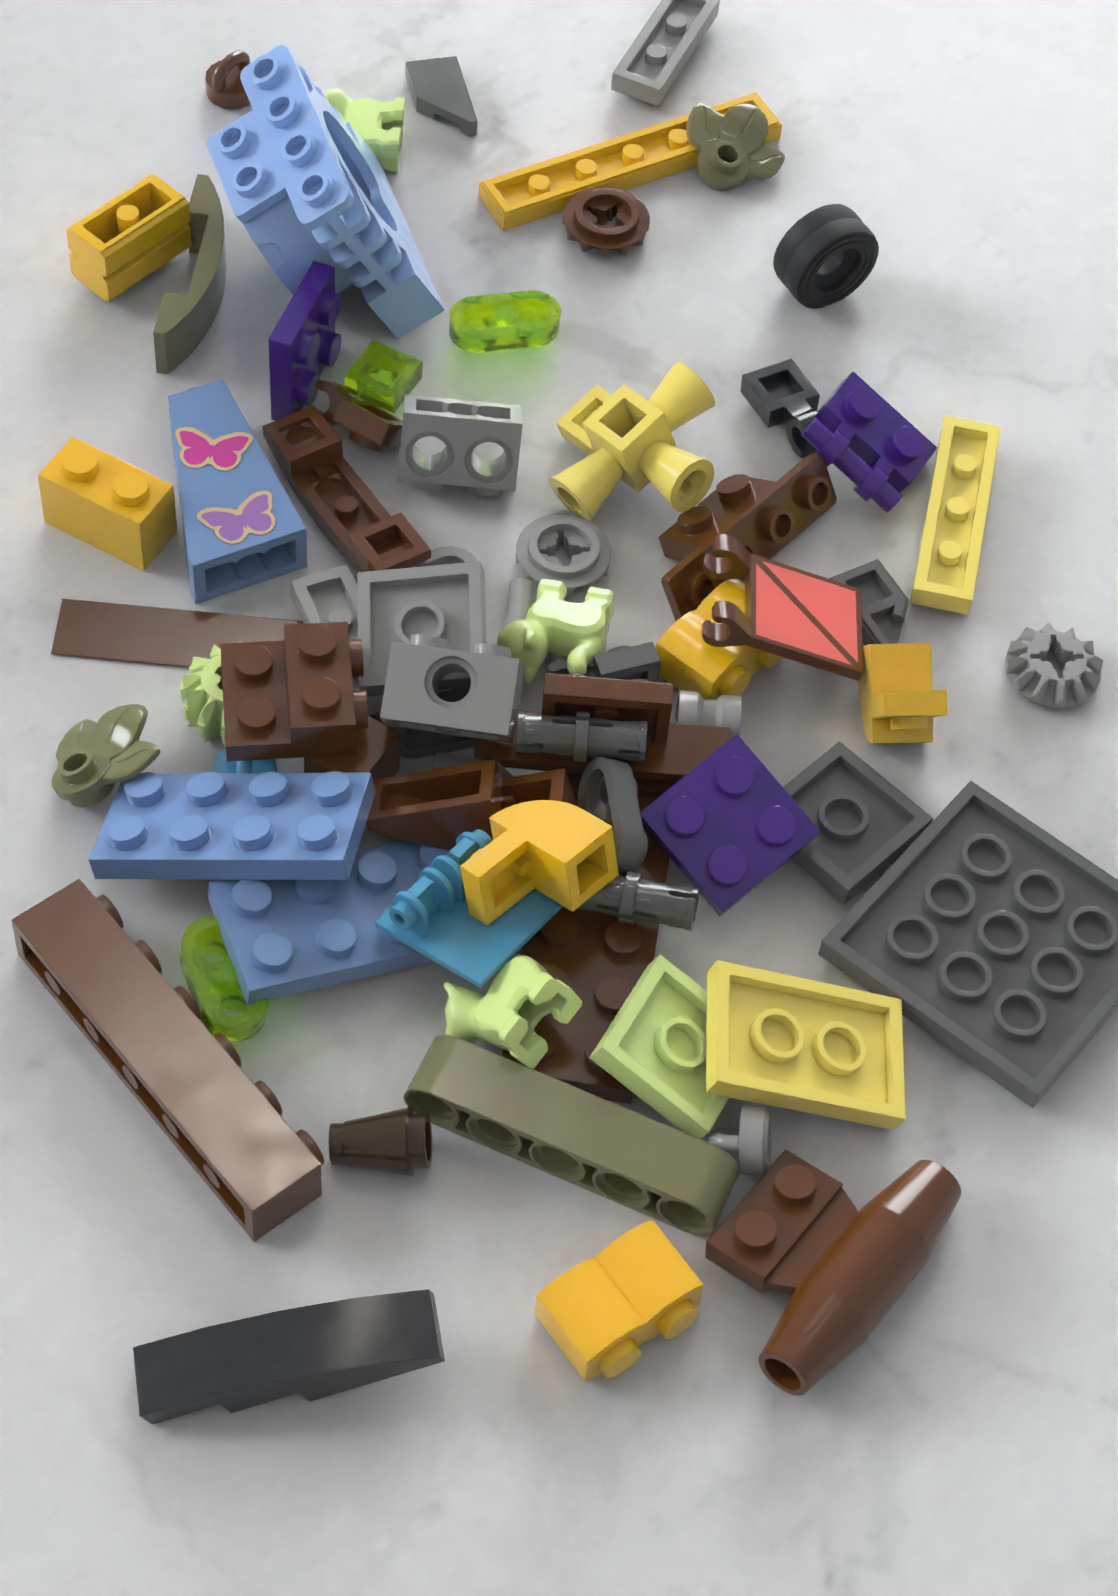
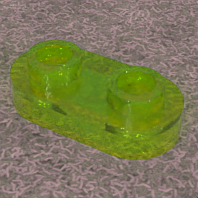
(504, 321)
(216, 984)

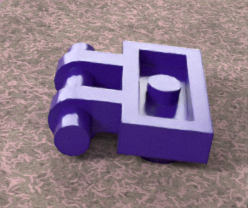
(868, 442)

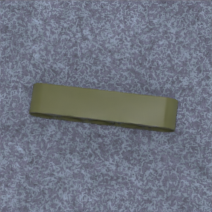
(573, 1135)

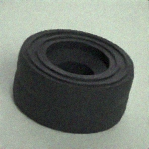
(825, 256)

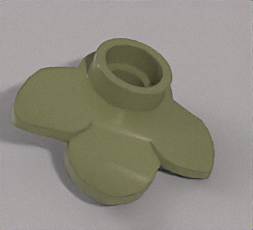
(732, 145)
(102, 754)

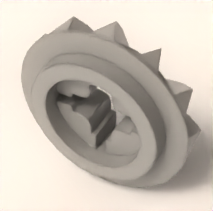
(580, 538)
(1037, 678)

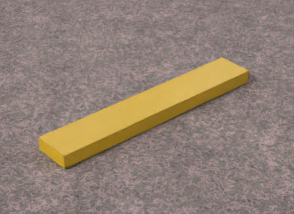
(615, 163)

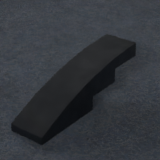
(286, 1353)

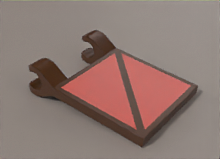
(786, 611)

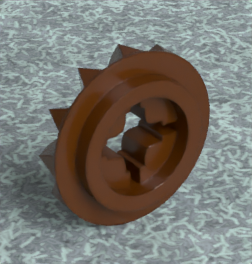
(600, 206)

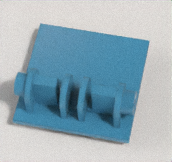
(437, 922)

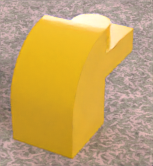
(898, 693)
(543, 849)

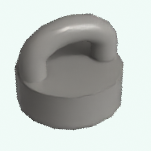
(750, 1140)

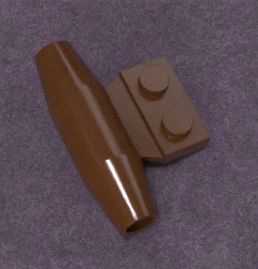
(838, 1263)

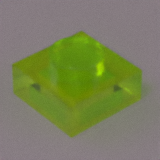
(383, 376)

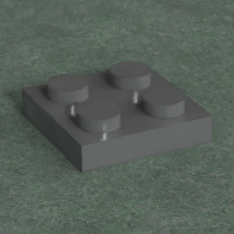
(860, 821)

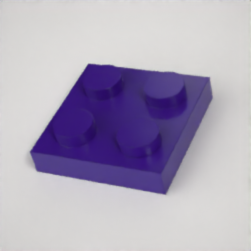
(304, 342)
(728, 825)

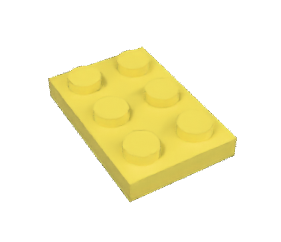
(804, 1045)

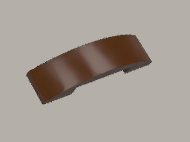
(338, 498)

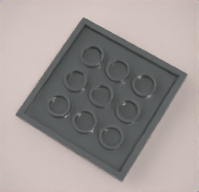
(990, 942)

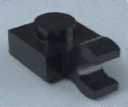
(783, 396)

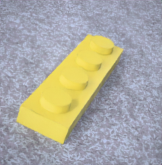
(955, 515)

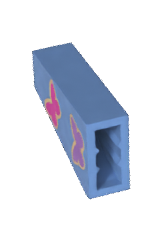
(230, 499)

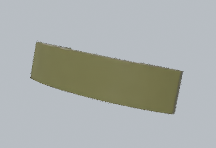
(188, 317)

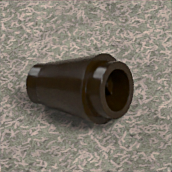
(383, 1142)

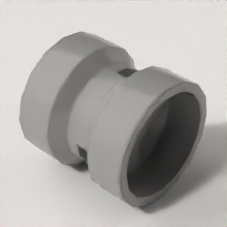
(722, 712)

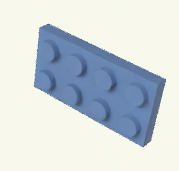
(234, 826)
(318, 932)

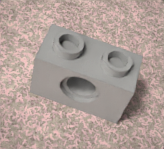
(483, 714)

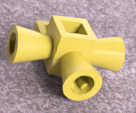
(635, 444)

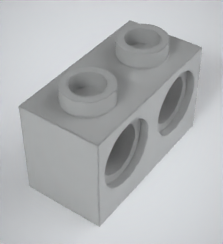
(462, 428)

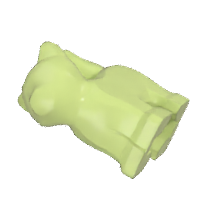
(376, 123)
(560, 628)
(511, 1009)

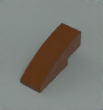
(446, 801)

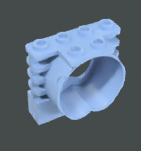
(319, 195)

